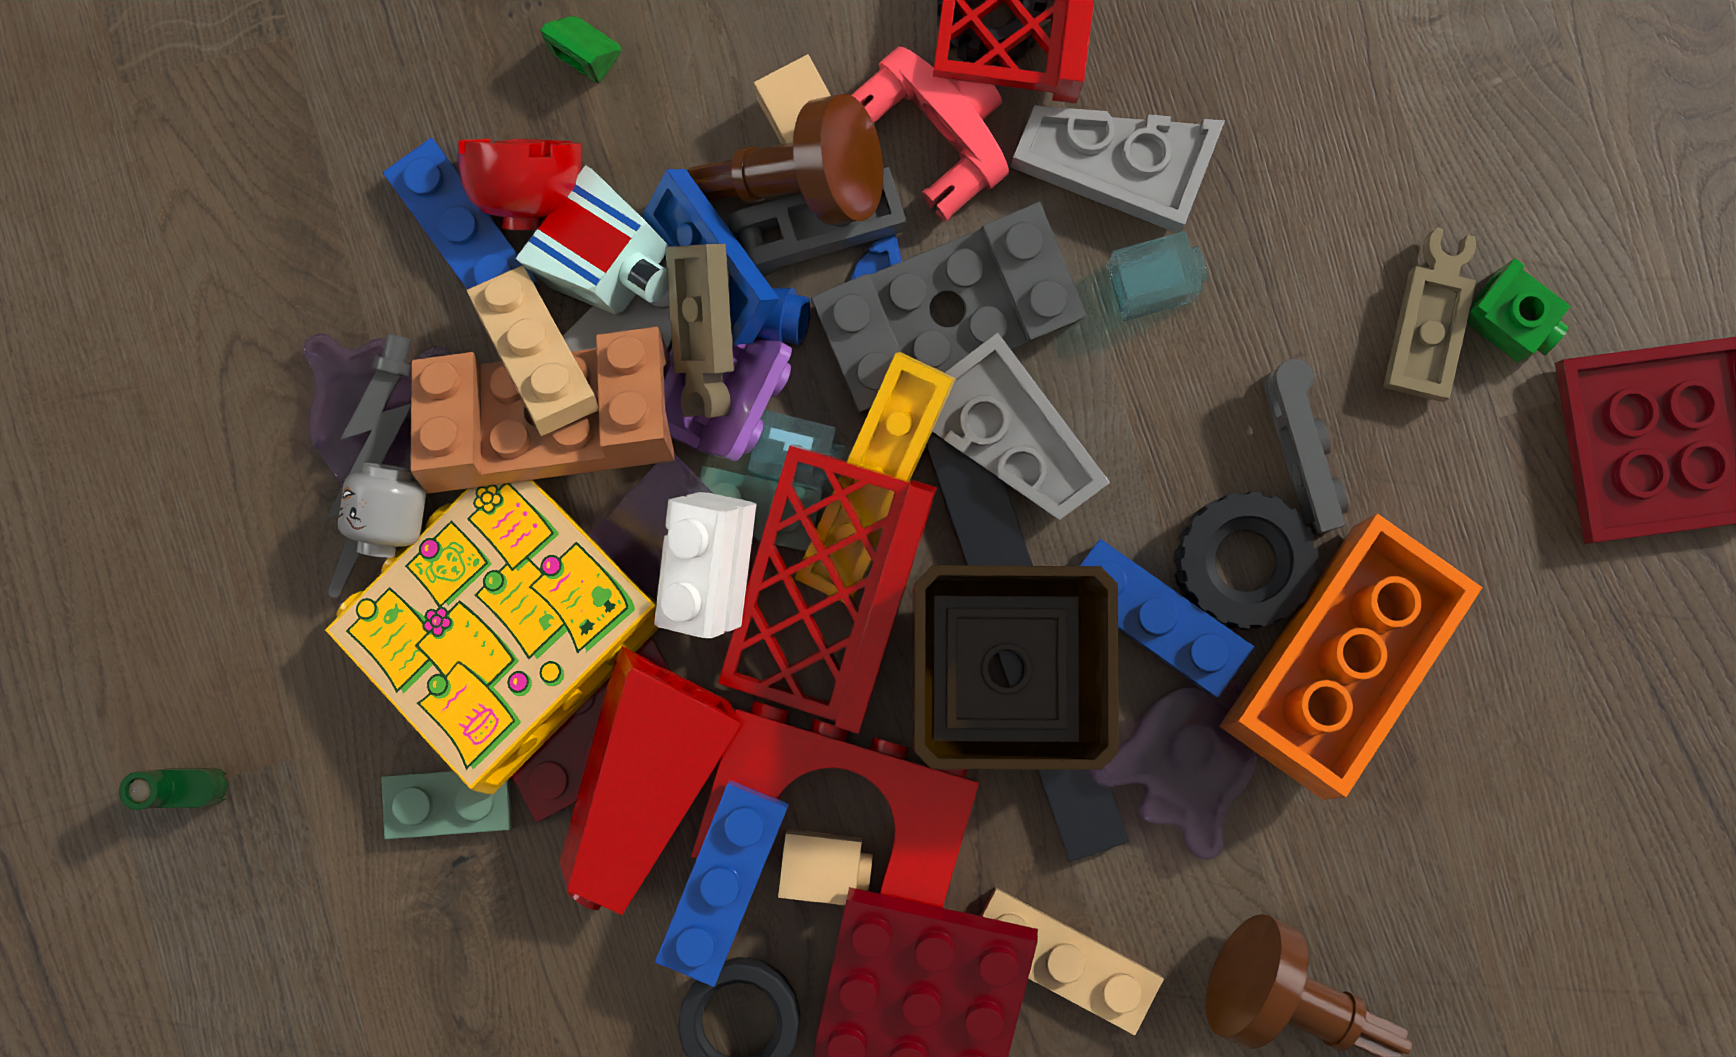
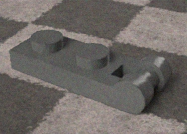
(805, 234)
(1304, 447)

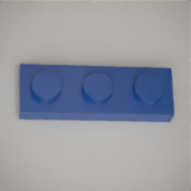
(686, 218)
(454, 224)
(1171, 624)
(721, 883)

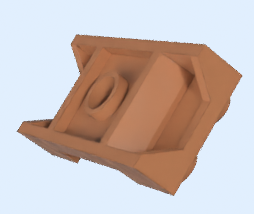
(478, 433)

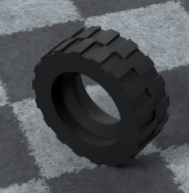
(1292, 550)

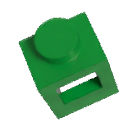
(1498, 319)

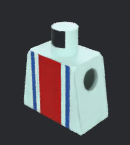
(597, 249)

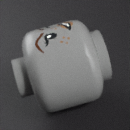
(381, 509)

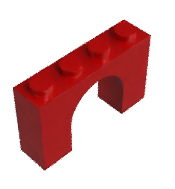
(926, 803)

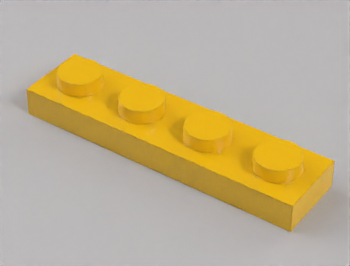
(888, 443)

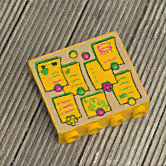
(494, 627)

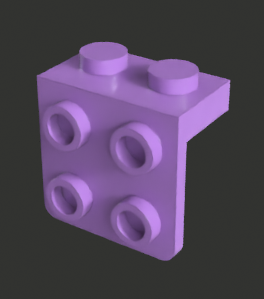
(757, 375)

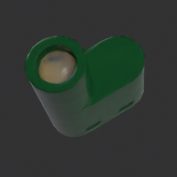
(173, 788)

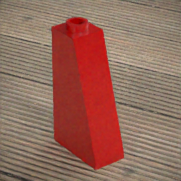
(641, 776)

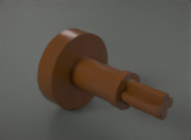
(830, 161)
(1265, 985)

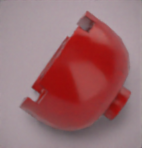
(518, 177)

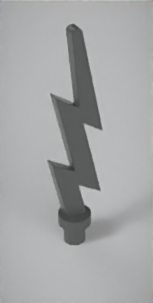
(383, 428)

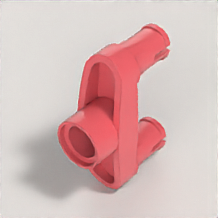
(957, 113)

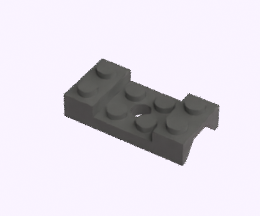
(1003, 275)

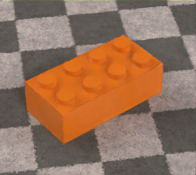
(1351, 658)

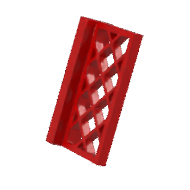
(1064, 47)
(878, 604)

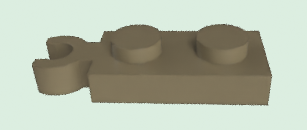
(1432, 322)
(701, 326)

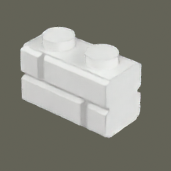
(704, 564)

